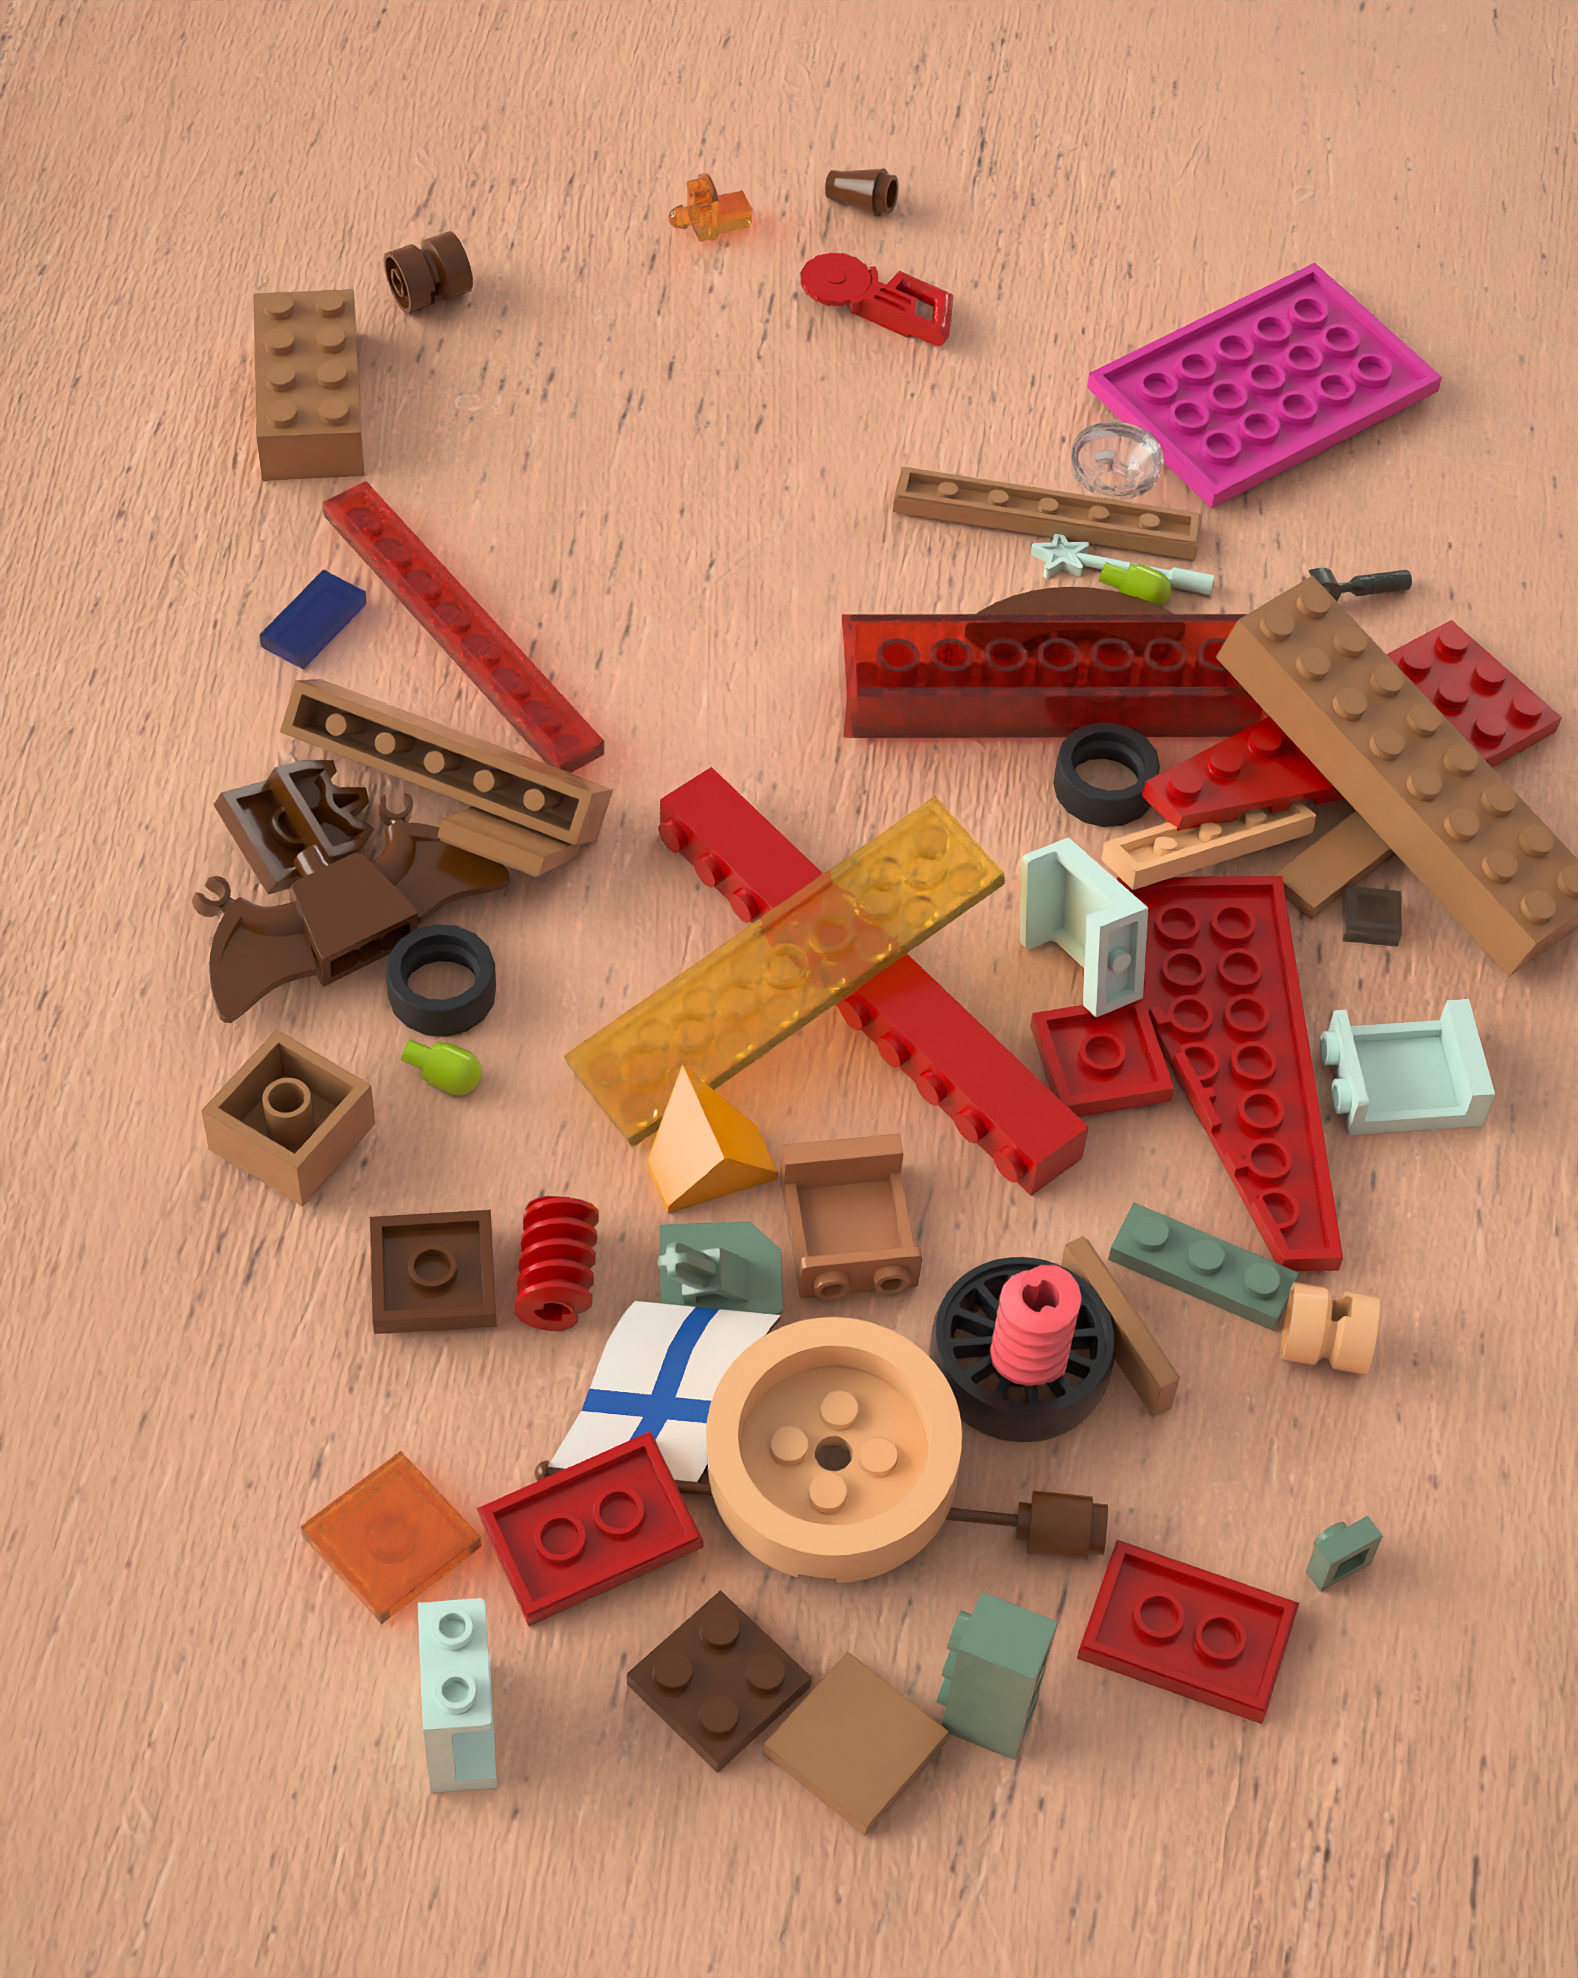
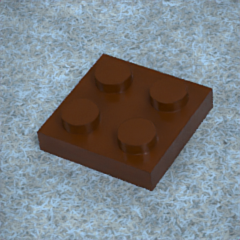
(432, 1272)
(718, 1681)

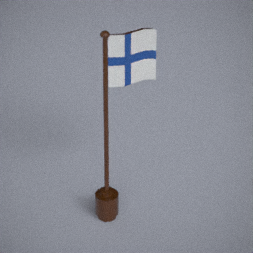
(662, 1379)

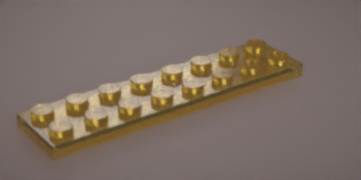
(786, 967)

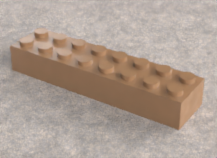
(1407, 773)

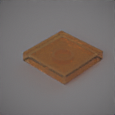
(391, 1536)

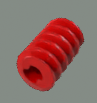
(556, 1262)

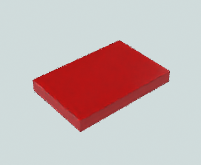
(589, 1528)
(1188, 1631)

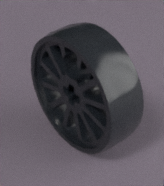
(991, 1412)

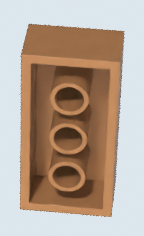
(307, 385)

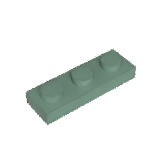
(1203, 1266)

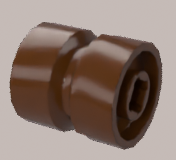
(432, 271)

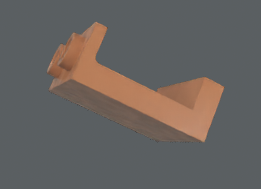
(849, 1217)

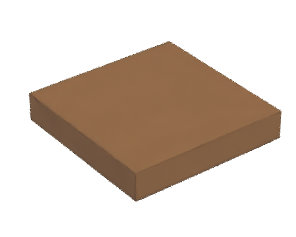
(506, 841)
(855, 1743)

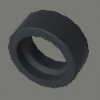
(1112, 743)
(443, 944)

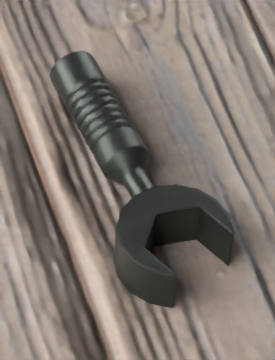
(1363, 584)

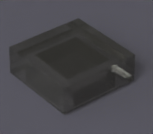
(1372, 916)

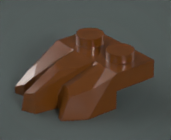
(290, 813)

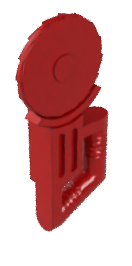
(846, 281)

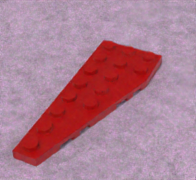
(1268, 769)
(1238, 1041)

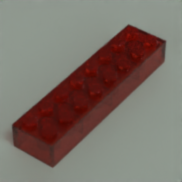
(1038, 675)

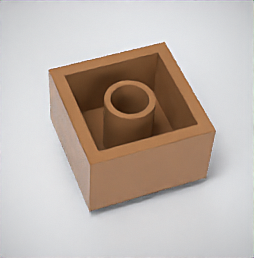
(289, 1117)

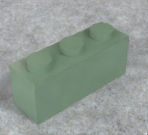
(995, 1673)

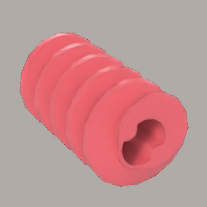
(1035, 1325)

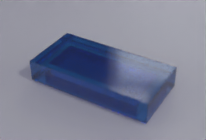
(313, 619)

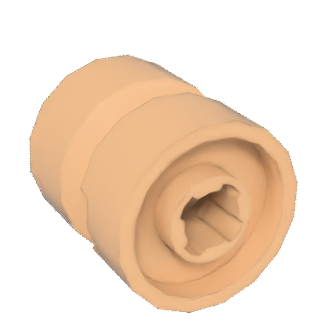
(1330, 1328)

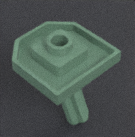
(720, 1267)

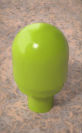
(1138, 582)
(445, 1066)

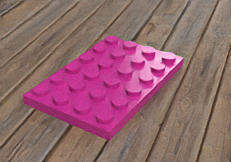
(1264, 383)

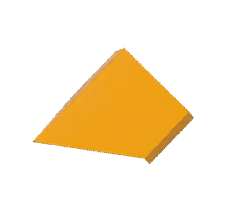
(705, 1147)

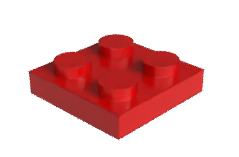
(1102, 1059)

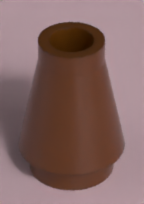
(866, 190)

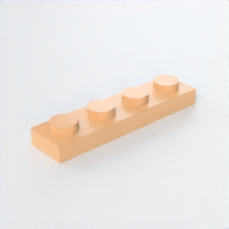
(1167, 853)

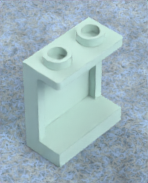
(1090, 917)
(1408, 1073)
(457, 1695)

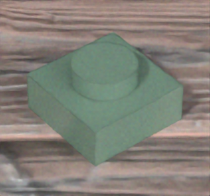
(1343, 1551)

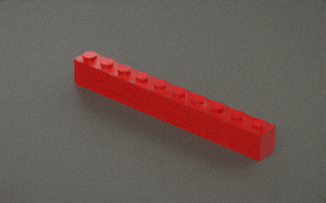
(899, 1009)

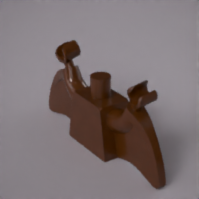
(337, 912)

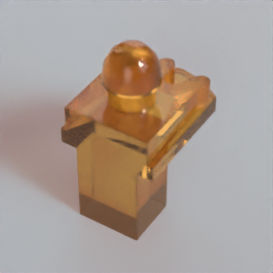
(709, 212)

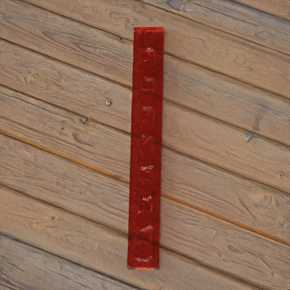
(463, 629)

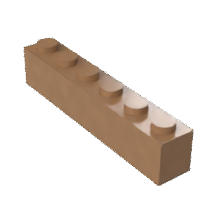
(446, 761)

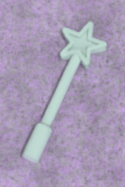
(1074, 555)

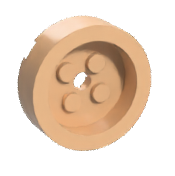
(846, 1389)

